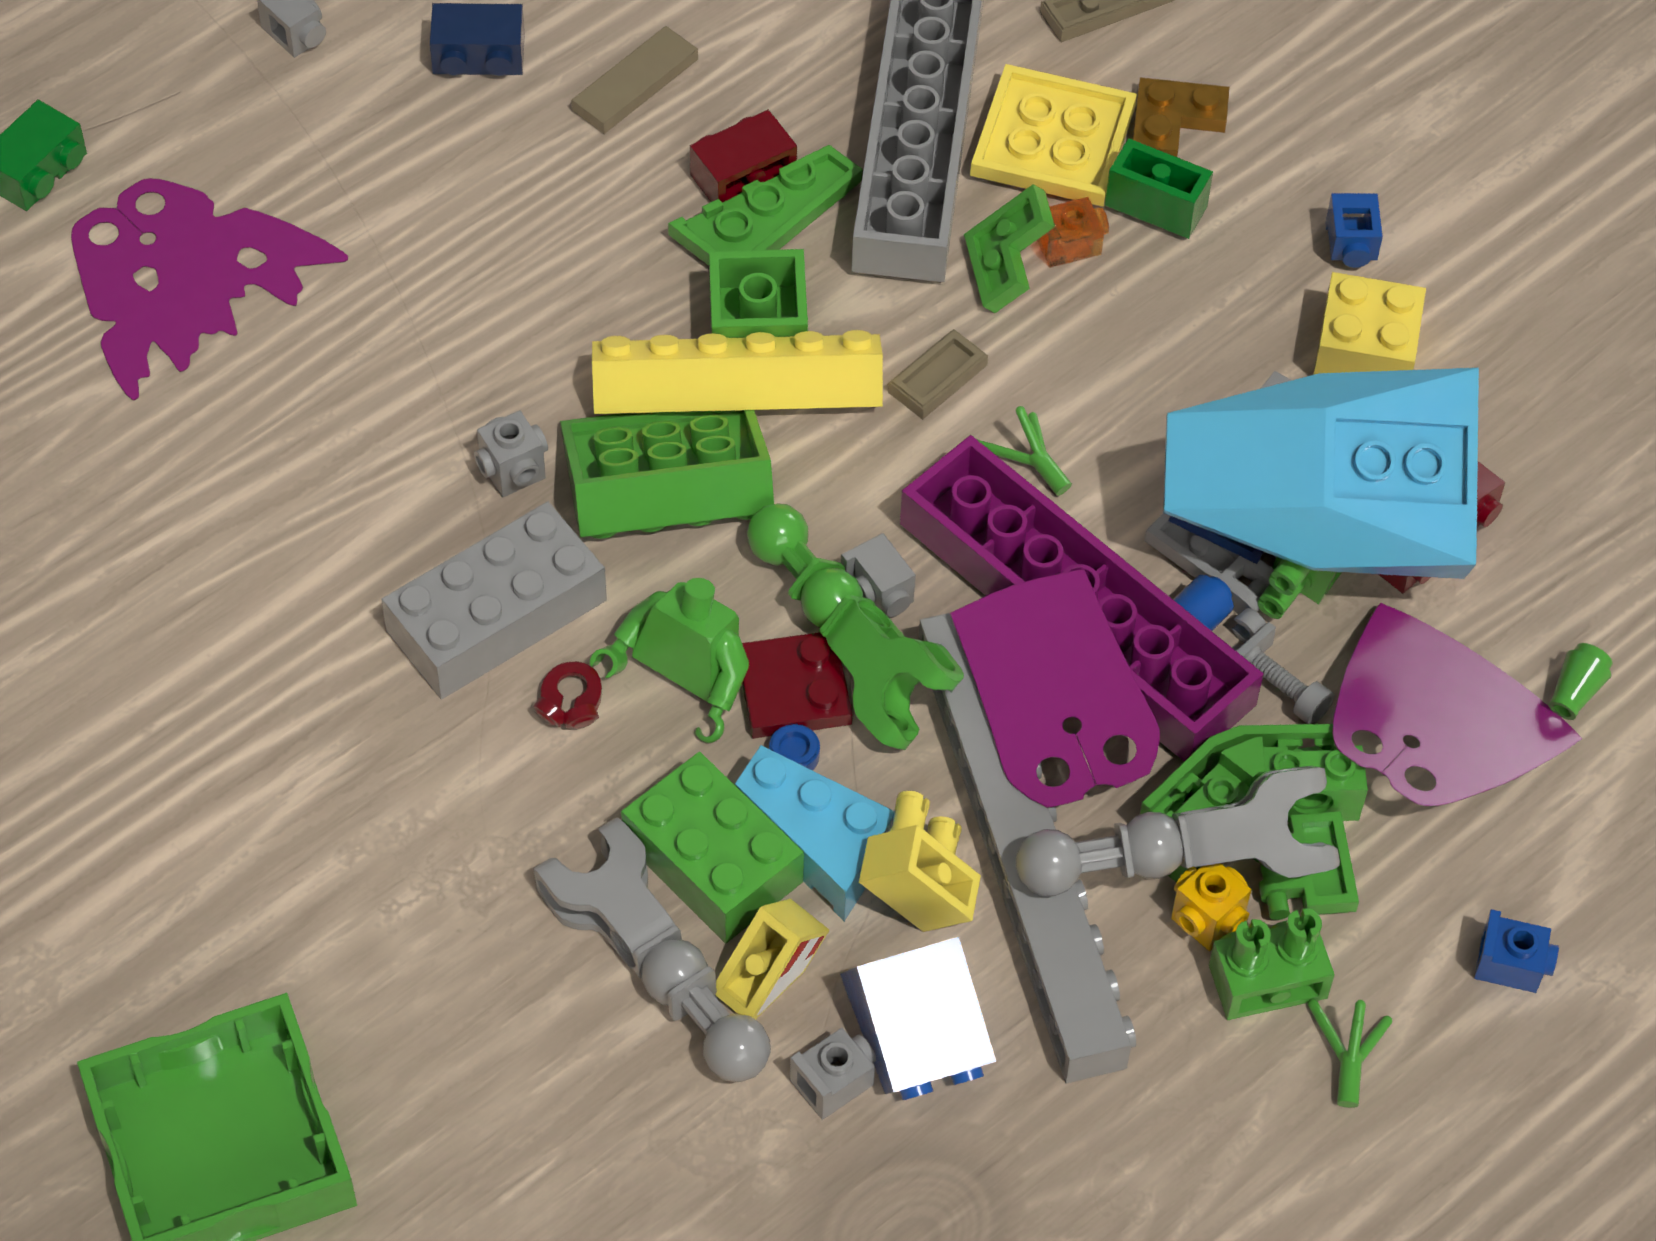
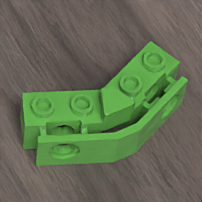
(1233, 759)

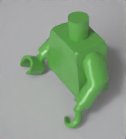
(687, 641)

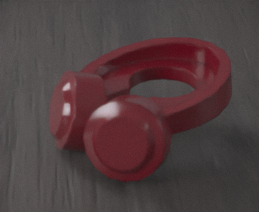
(585, 708)

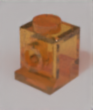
(1076, 233)

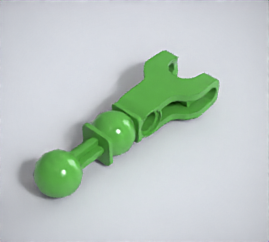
(859, 633)

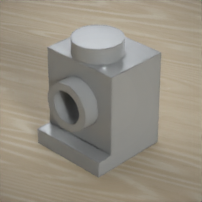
(292, 23)
(881, 574)
(832, 1086)

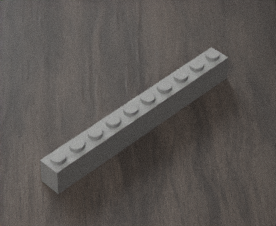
(1050, 930)

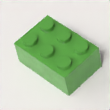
(714, 846)

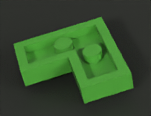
(997, 244)

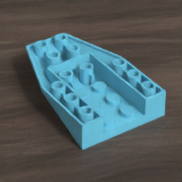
(1337, 470)

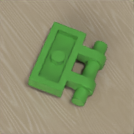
(1323, 891)

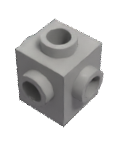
(511, 453)

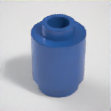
(1207, 600)

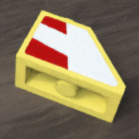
(769, 957)

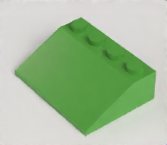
(665, 469)

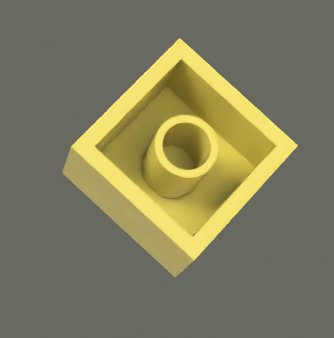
(1369, 325)

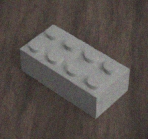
(494, 599)

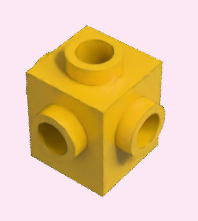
(1210, 902)

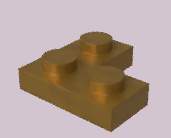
(1173, 105)

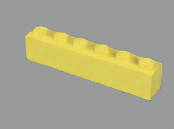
(737, 372)

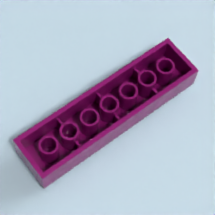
(1008, 532)

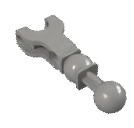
(1159, 844)
(641, 931)

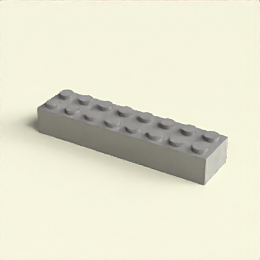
(916, 139)

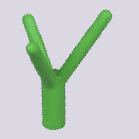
(1040, 458)
(1350, 1060)

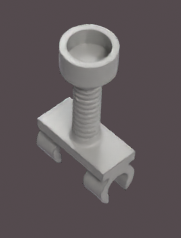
(1311, 700)

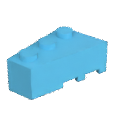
(820, 819)

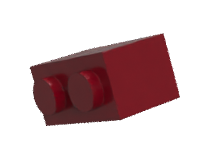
(741, 155)

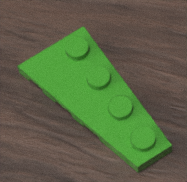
(770, 211)

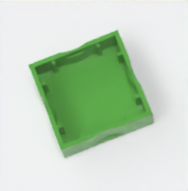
(218, 1129)

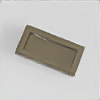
(938, 374)

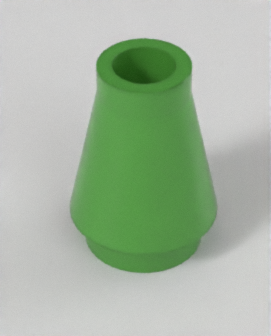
(1580, 678)

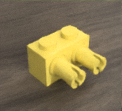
(919, 868)

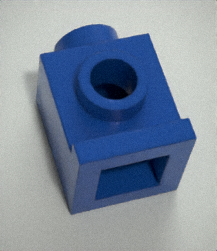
(1354, 238)
(1515, 953)

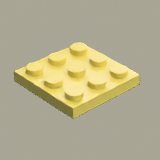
(1053, 134)

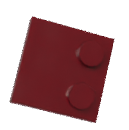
(794, 683)

